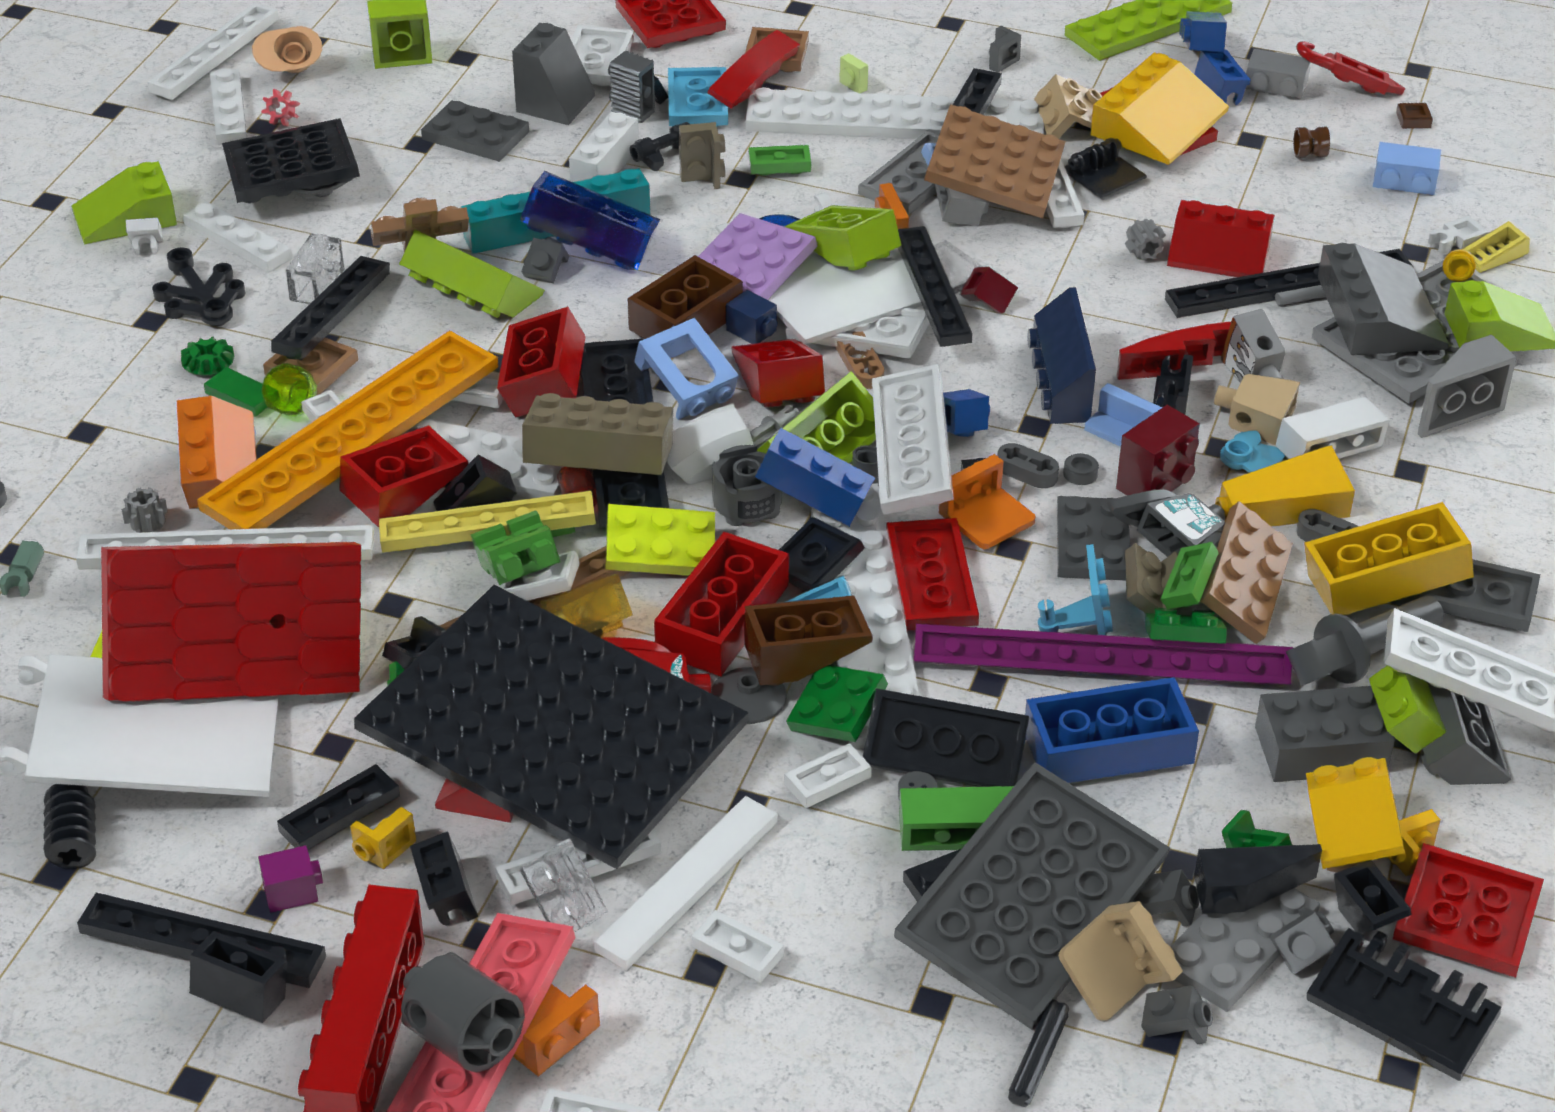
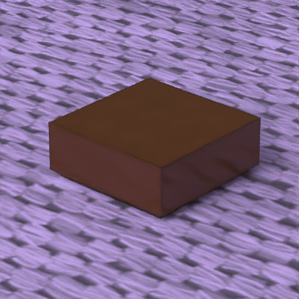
(1414, 115)

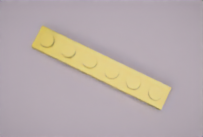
(458, 524)

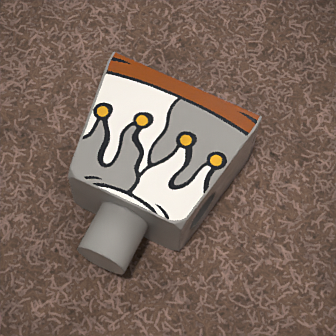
(1253, 346)

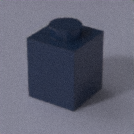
(751, 317)

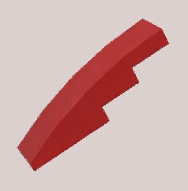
(753, 69)
(1146, 357)

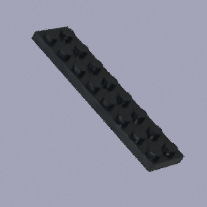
(609, 375)

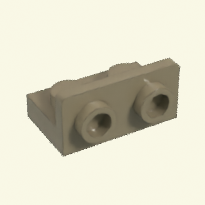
(700, 153)
(1147, 577)

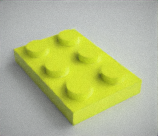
(657, 539)

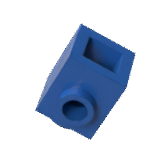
(966, 412)

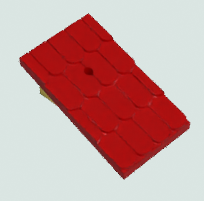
(230, 620)

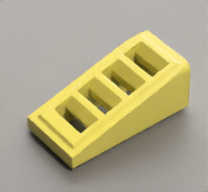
(1508, 234)

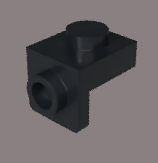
(409, 648)

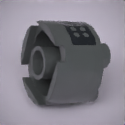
(737, 490)

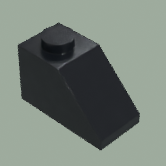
(477, 485)
(1368, 898)

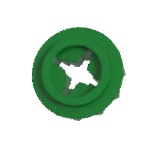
(197, 356)

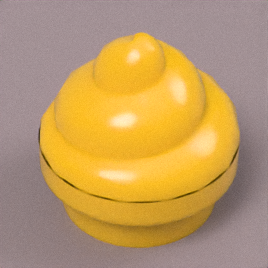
(1459, 265)

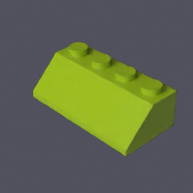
(468, 275)
(836, 420)

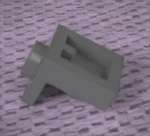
(1004, 49)

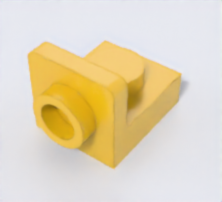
(1415, 831)
(385, 841)

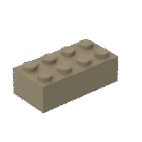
(597, 434)

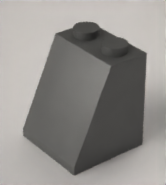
(550, 76)

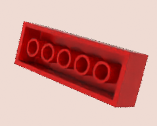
(366, 1003)

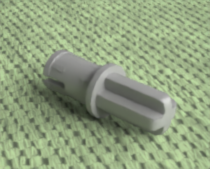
(771, 424)

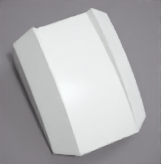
(703, 439)

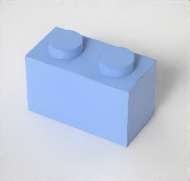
(1407, 168)

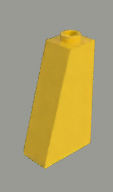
(1291, 487)

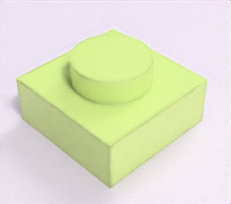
(853, 73)

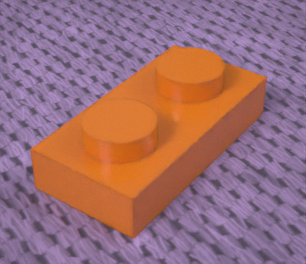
(889, 200)

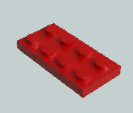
(932, 573)

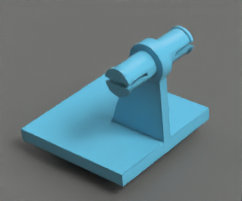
(1083, 612)

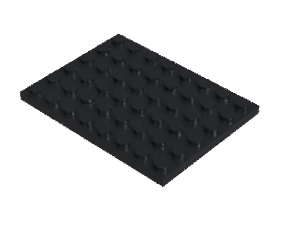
(553, 724)

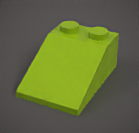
(131, 194)
(851, 234)
(1484, 309)

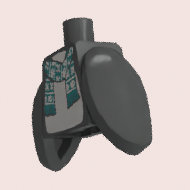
(1170, 519)

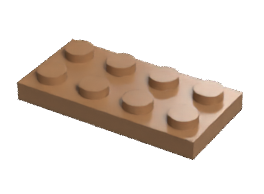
(1247, 572)

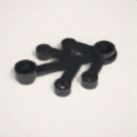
(214, 310)

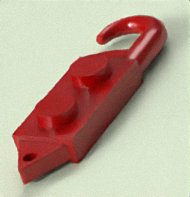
(1349, 70)

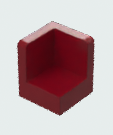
(989, 288)

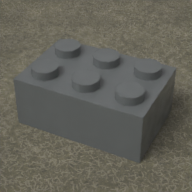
(1320, 729)

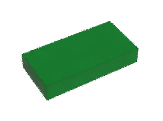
(237, 389)

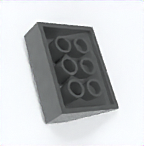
(1377, 302)

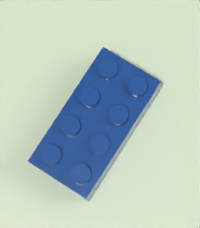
(1112, 730)

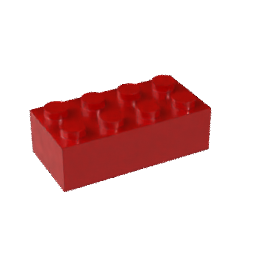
(709, 608)

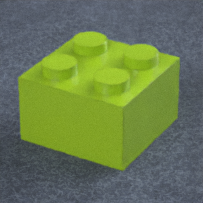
(399, 33)

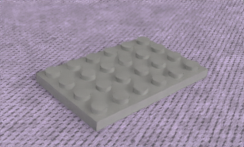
(1401, 372)

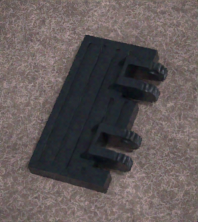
(1401, 1004)

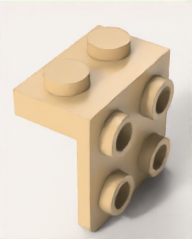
(1063, 103)
(1118, 958)

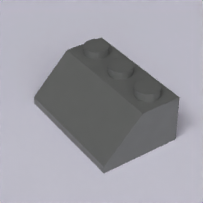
(1469, 747)

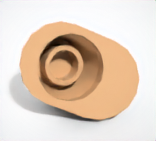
(287, 49)

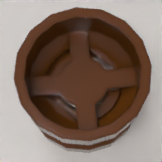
(1311, 142)

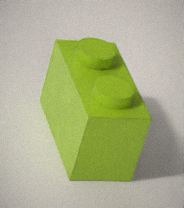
(1407, 708)

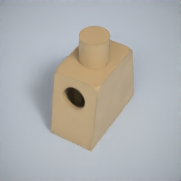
(1259, 404)

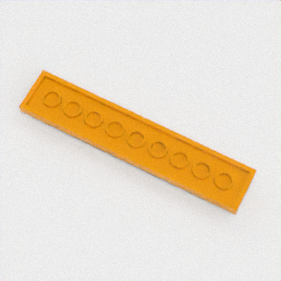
(372, 415)

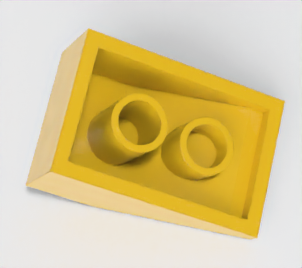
(1354, 812)

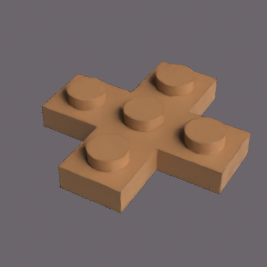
(421, 216)

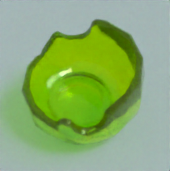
(287, 387)

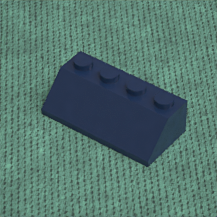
(1063, 360)

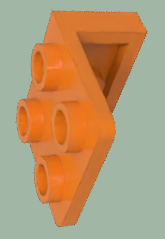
(982, 507)
(558, 1027)

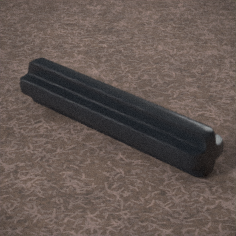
(1038, 1053)

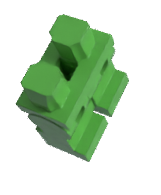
(518, 554)

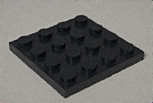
(290, 161)

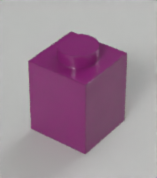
(290, 878)

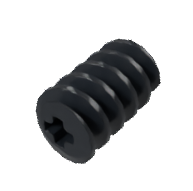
(69, 826)

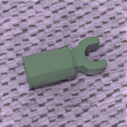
(22, 568)

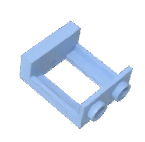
(657, 354)

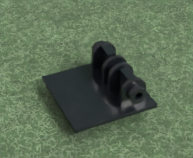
(1102, 168)

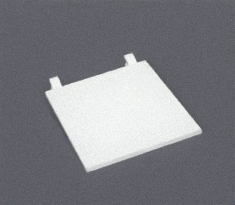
(831, 299)
(141, 744)

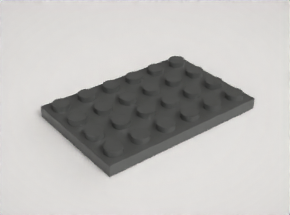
(1026, 890)

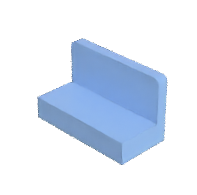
(1118, 413)

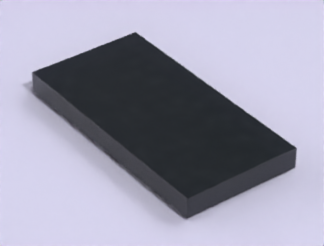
(945, 739)

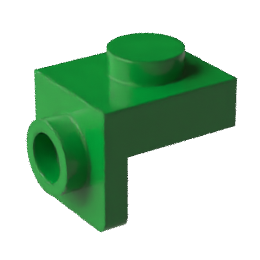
(1242, 833)

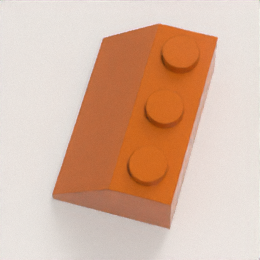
(213, 443)

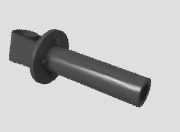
(1346, 648)

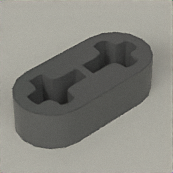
(1029, 465)
(1317, 524)

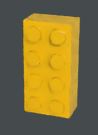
(1389, 559)

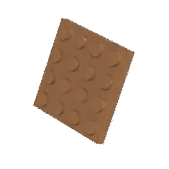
(995, 161)

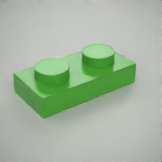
(779, 159)
(1189, 575)

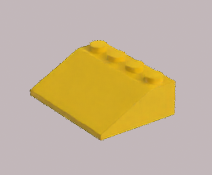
(1157, 109)

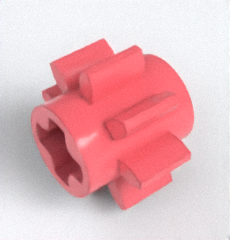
(274, 102)

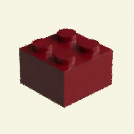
(1158, 453)

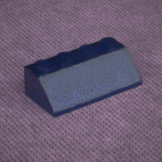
(589, 220)

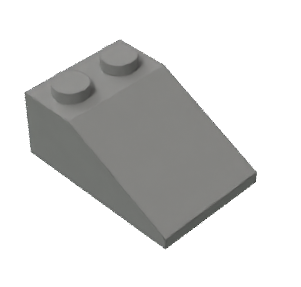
(1468, 386)

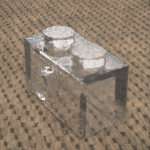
(314, 267)

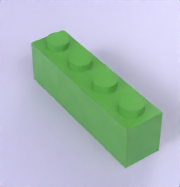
(945, 815)

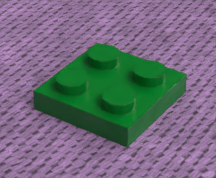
(1199, 627)
(836, 703)

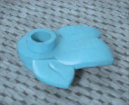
(1249, 453)

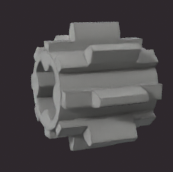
(1145, 239)
(144, 510)

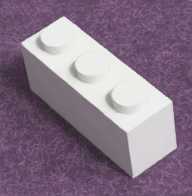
(605, 148)
(1346, 426)

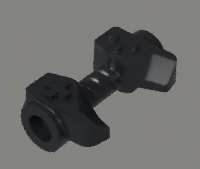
(649, 150)

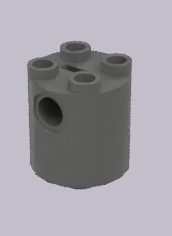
(461, 1012)

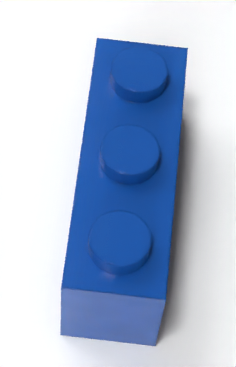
(1203, 31)
(814, 477)

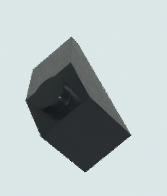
(1248, 876)

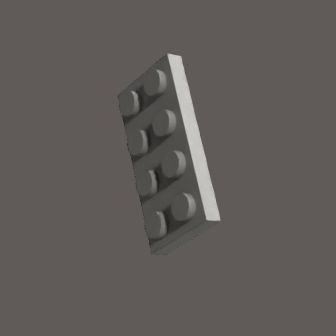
(1232, 950)

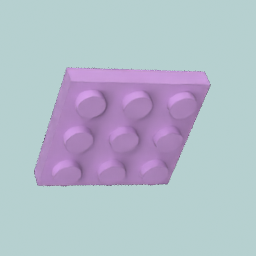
(759, 253)

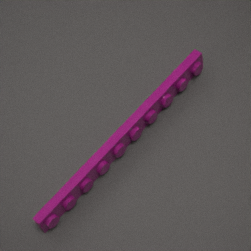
(1102, 654)

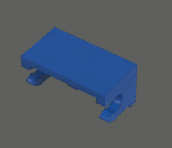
(1222, 75)

